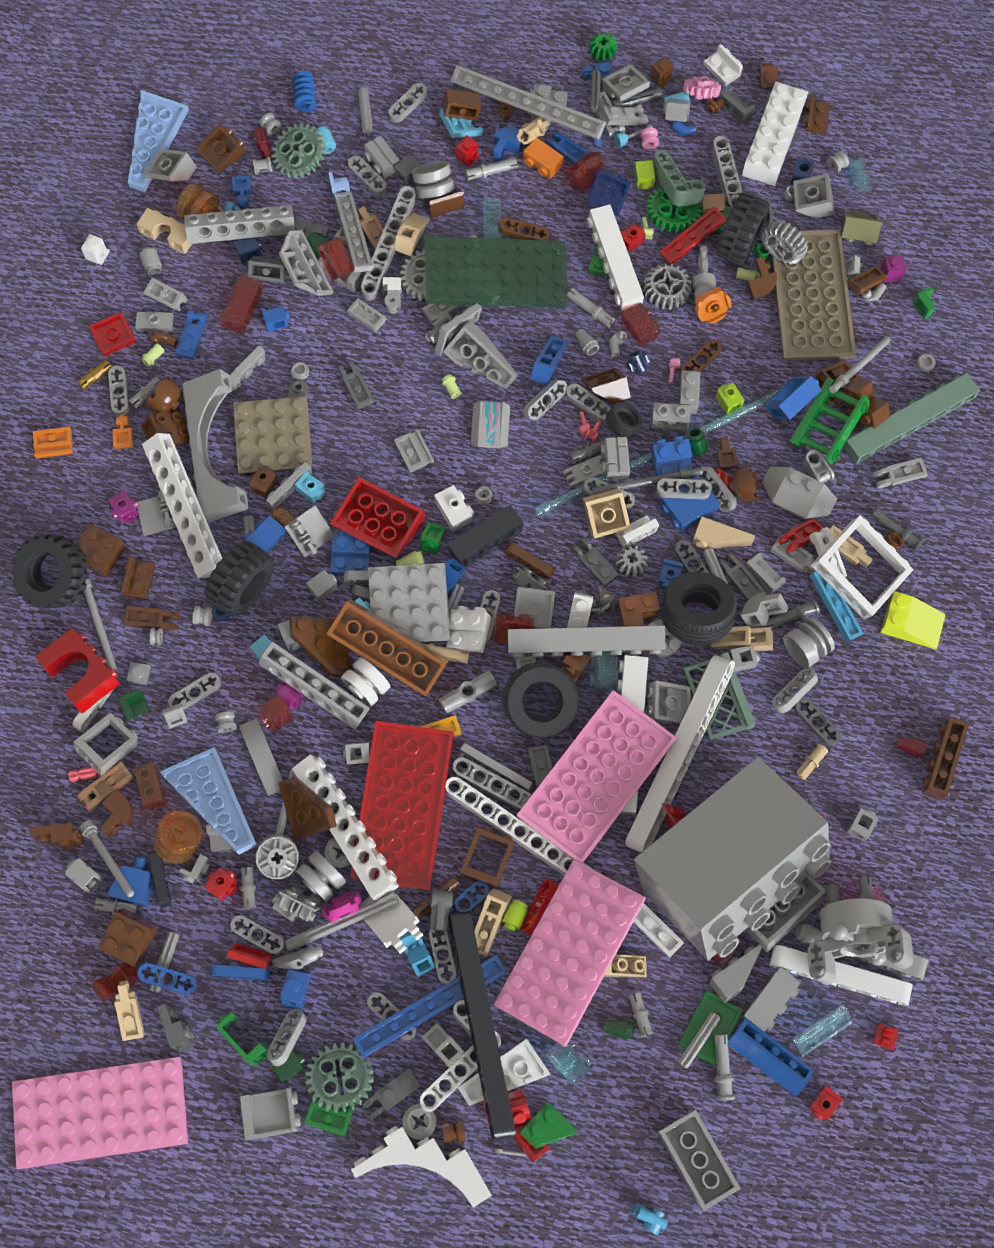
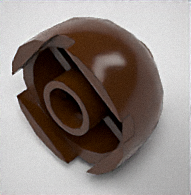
(165, 396)
(745, 484)

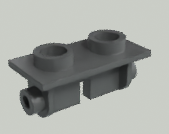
(525, 576)

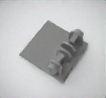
(155, 515)
(309, 531)
(295, 894)

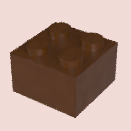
(101, 549)
(128, 937)

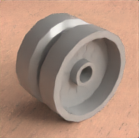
(433, 179)
(318, 878)

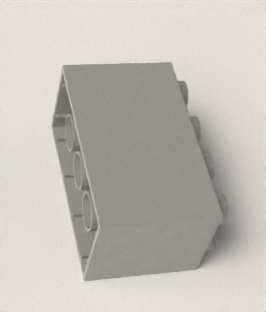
(735, 859)

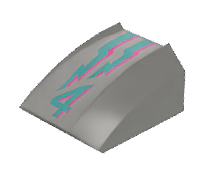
(490, 424)

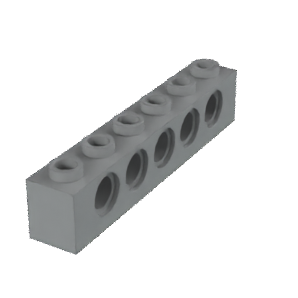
(239, 224)
(313, 685)

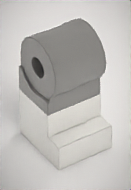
(393, 298)

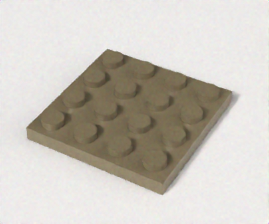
(272, 434)

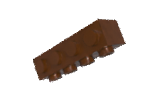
(945, 759)

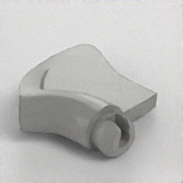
(298, 959)

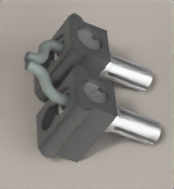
(607, 603)

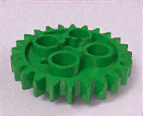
(660, 210)

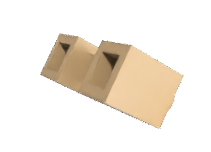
(154, 223)

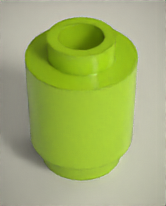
(514, 915)

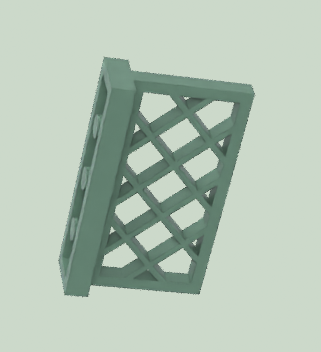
(736, 696)

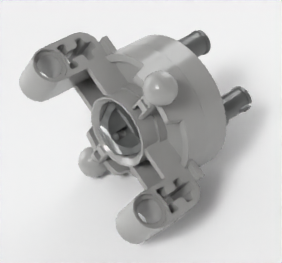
(857, 930)

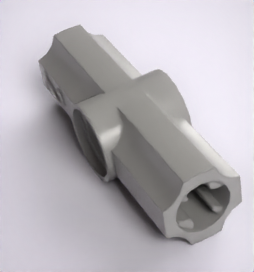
(457, 699)

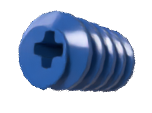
(304, 91)

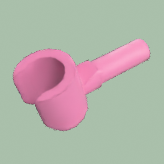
(674, 364)

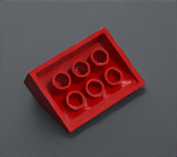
(378, 518)

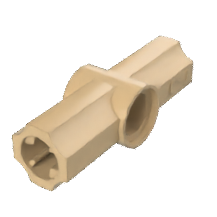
(533, 130)

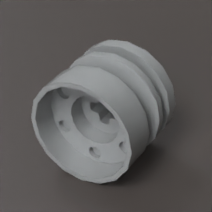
(808, 642)
(284, 846)

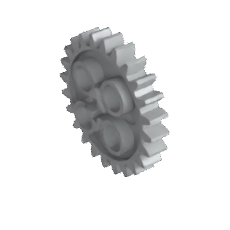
(412, 274)

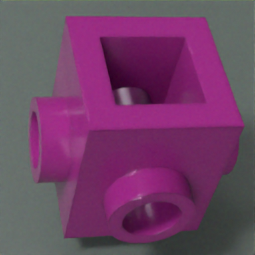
(123, 507)

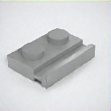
(413, 451)

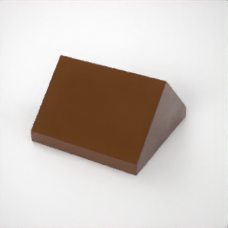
(445, 203)

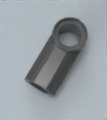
(440, 904)

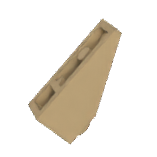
(717, 535)
(490, 920)

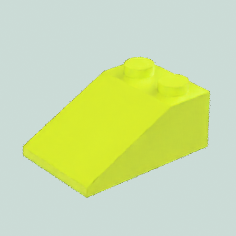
(912, 620)

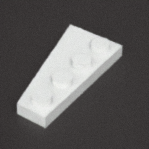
(519, 1066)

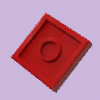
(112, 334)

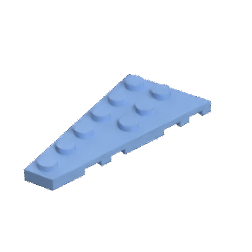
(155, 130)
(208, 790)

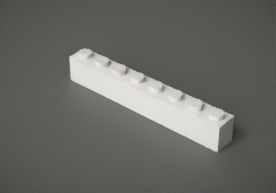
(633, 690)

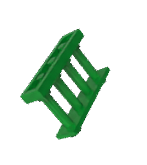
(819, 407)

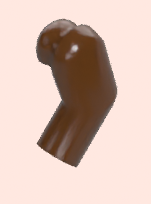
(165, 338)

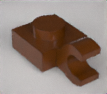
(726, 457)

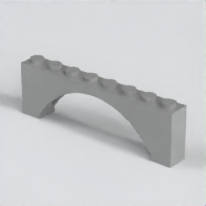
(202, 400)

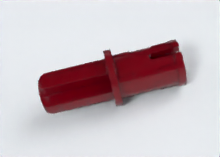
(262, 144)

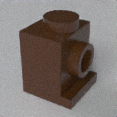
(661, 72)

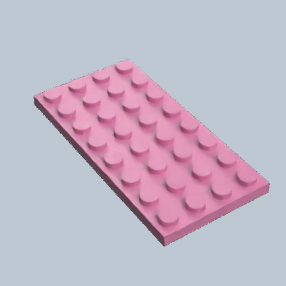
(596, 777)
(569, 952)
(99, 1113)

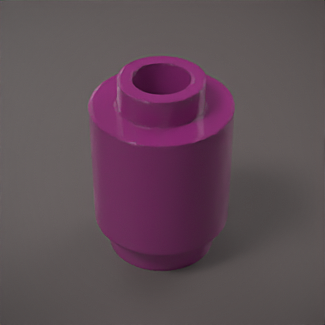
(290, 696)

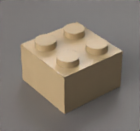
(606, 513)

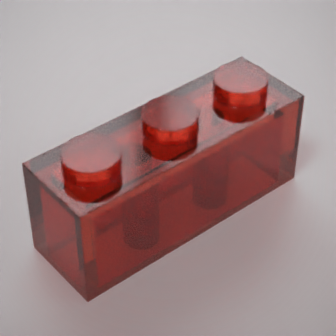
(241, 304)

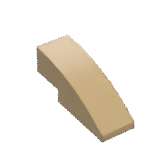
(745, 636)

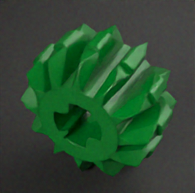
(603, 46)

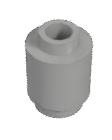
(150, 261)

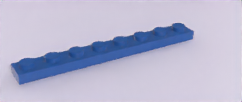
(421, 1011)

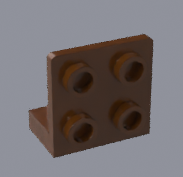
(167, 423)

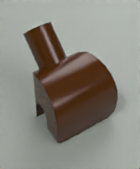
(894, 540)

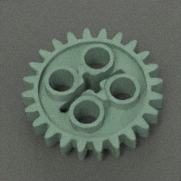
(299, 143)
(320, 1080)

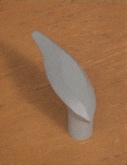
(703, 260)

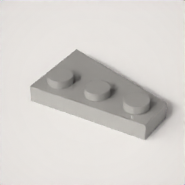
(451, 329)

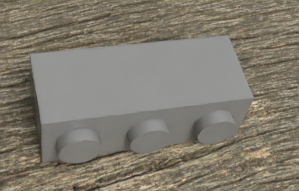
(772, 999)

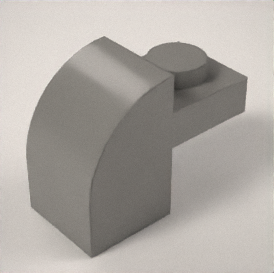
(760, 607)
(443, 1045)

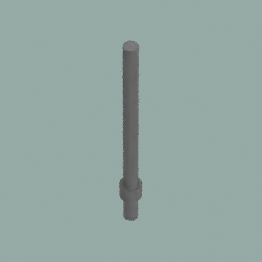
(681, 474)

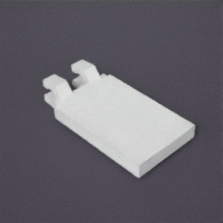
(393, 923)

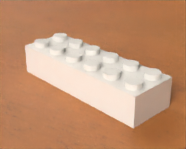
(775, 133)

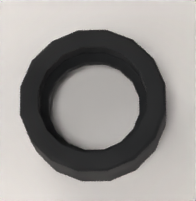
(627, 411)

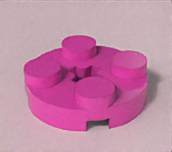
(341, 905)

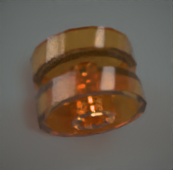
(196, 201)
(177, 837)

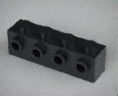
(486, 536)

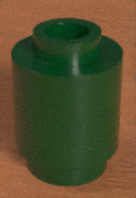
(697, 441)

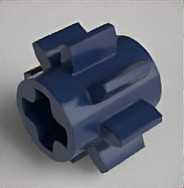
(637, 362)

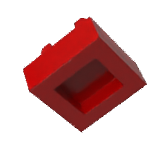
(885, 1036)

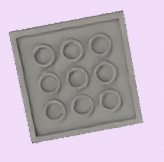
(412, 599)

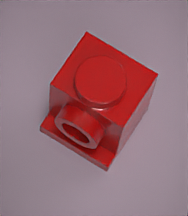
(467, 151)
(633, 237)
(816, 1105)

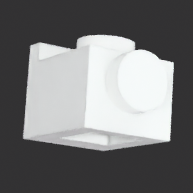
(95, 249)

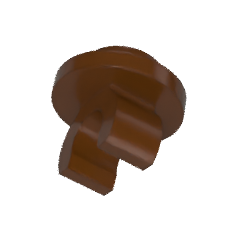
(713, 106)

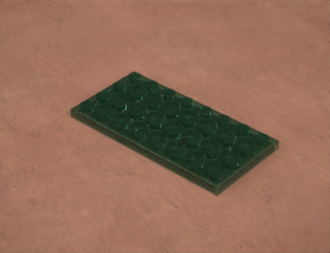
(495, 272)

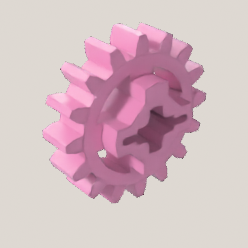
(702, 87)

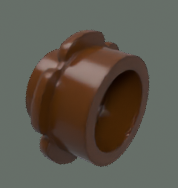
(505, 114)

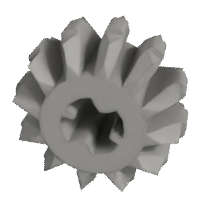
(639, 561)

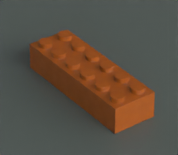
(387, 647)

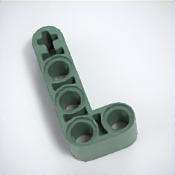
(672, 181)

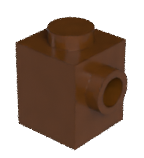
(263, 481)

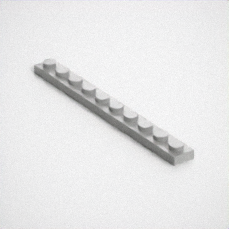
(528, 102)

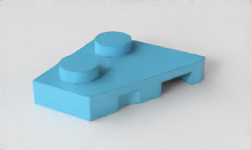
(460, 127)

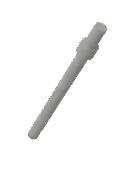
(843, 380)
(99, 626)

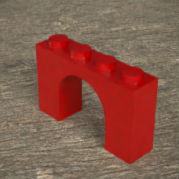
(97, 680)

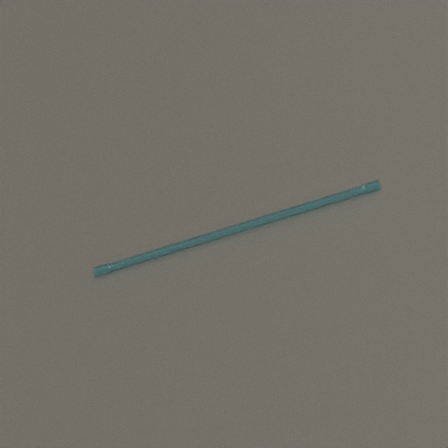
(549, 506)

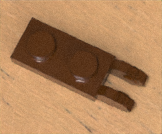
(149, 618)

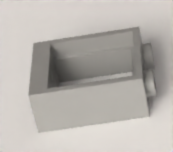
(92, 758)

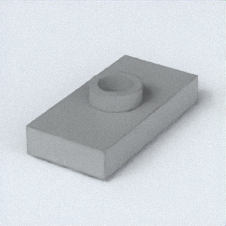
(366, 315)
(154, 321)

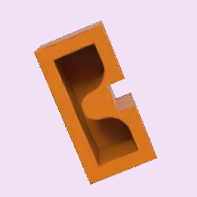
(543, 158)

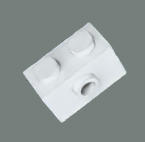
(453, 508)

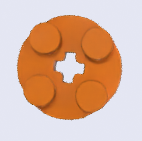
(705, 301)

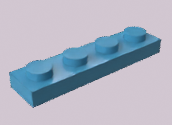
(837, 608)

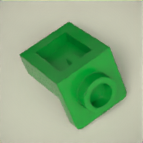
(923, 302)
(431, 538)

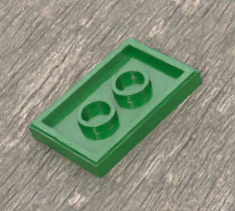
(729, 1016)

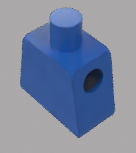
(138, 880)
(295, 988)

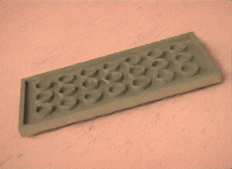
(815, 301)

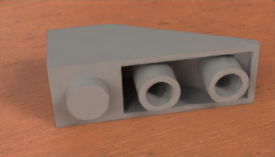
(731, 980)

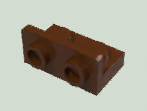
(817, 117)
(137, 579)

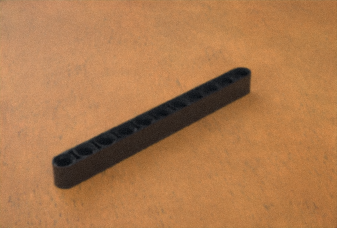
(481, 1027)

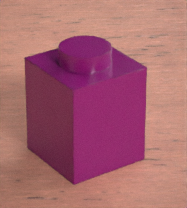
(893, 267)

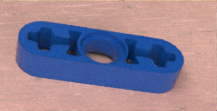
(472, 890)
(153, 969)
(244, 972)

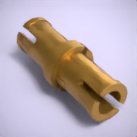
(94, 374)

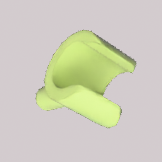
(648, 231)

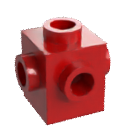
(224, 890)

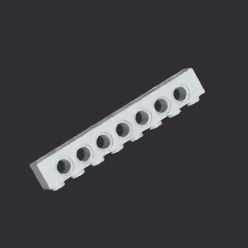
(182, 504)
(386, 882)

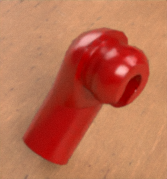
(724, 477)

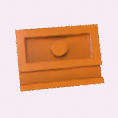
(52, 442)

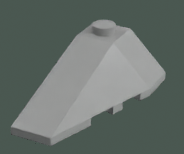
(476, 351)

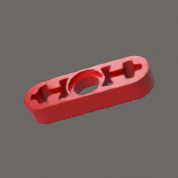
(541, 900)

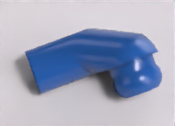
(680, 128)

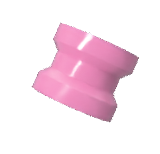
(649, 138)

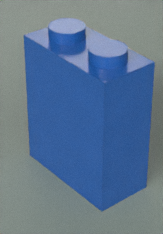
(688, 512)

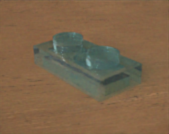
(859, 175)

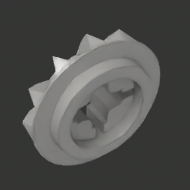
(331, 854)
(409, 1123)

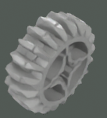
(784, 242)
(672, 279)

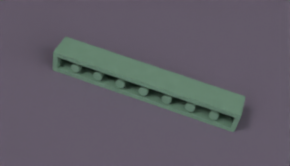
(911, 418)

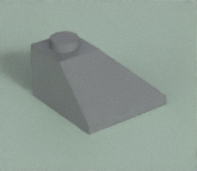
(171, 166)
(814, 196)

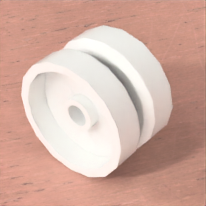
(365, 682)

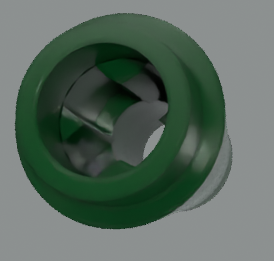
(619, 1028)

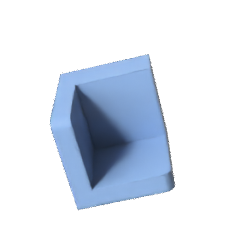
(338, 185)

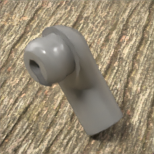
(874, 295)
(616, 341)

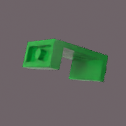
(255, 1055)

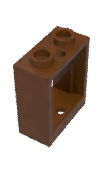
(476, 875)

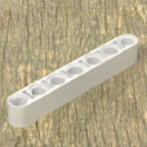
(846, 976)

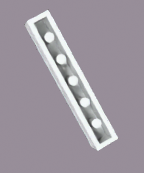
(615, 257)

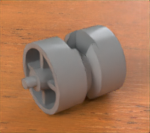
(702, 283)

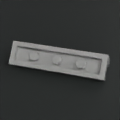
(495, 767)

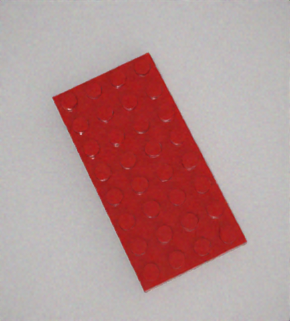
(406, 799)

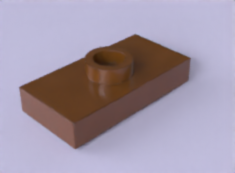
(867, 279)

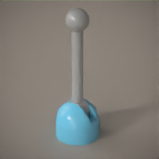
(621, 139)

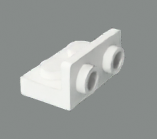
(723, 65)
(639, 530)

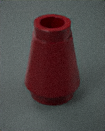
(914, 747)

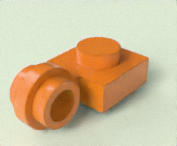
(124, 436)

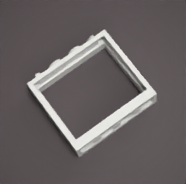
(843, 586)

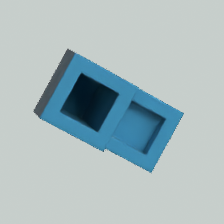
(417, 954)

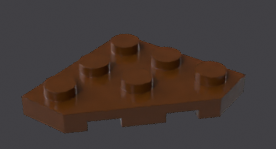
(313, 637)
(305, 809)

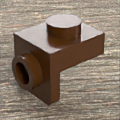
(768, 75)

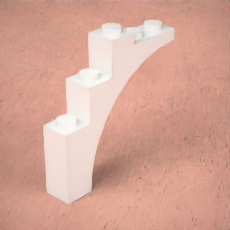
(400, 1150)

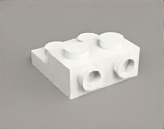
(468, 629)

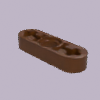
(520, 224)
(703, 352)
(526, 558)

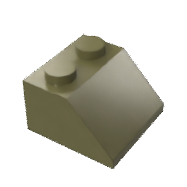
(860, 227)

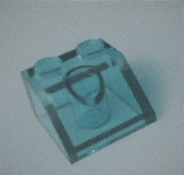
(568, 1062)

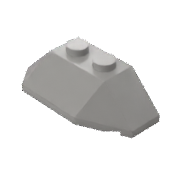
(303, 264)
(798, 493)

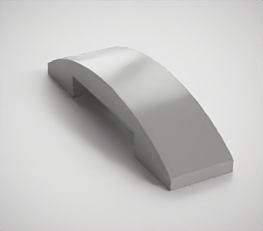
(261, 756)

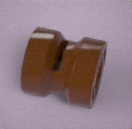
(448, 1132)

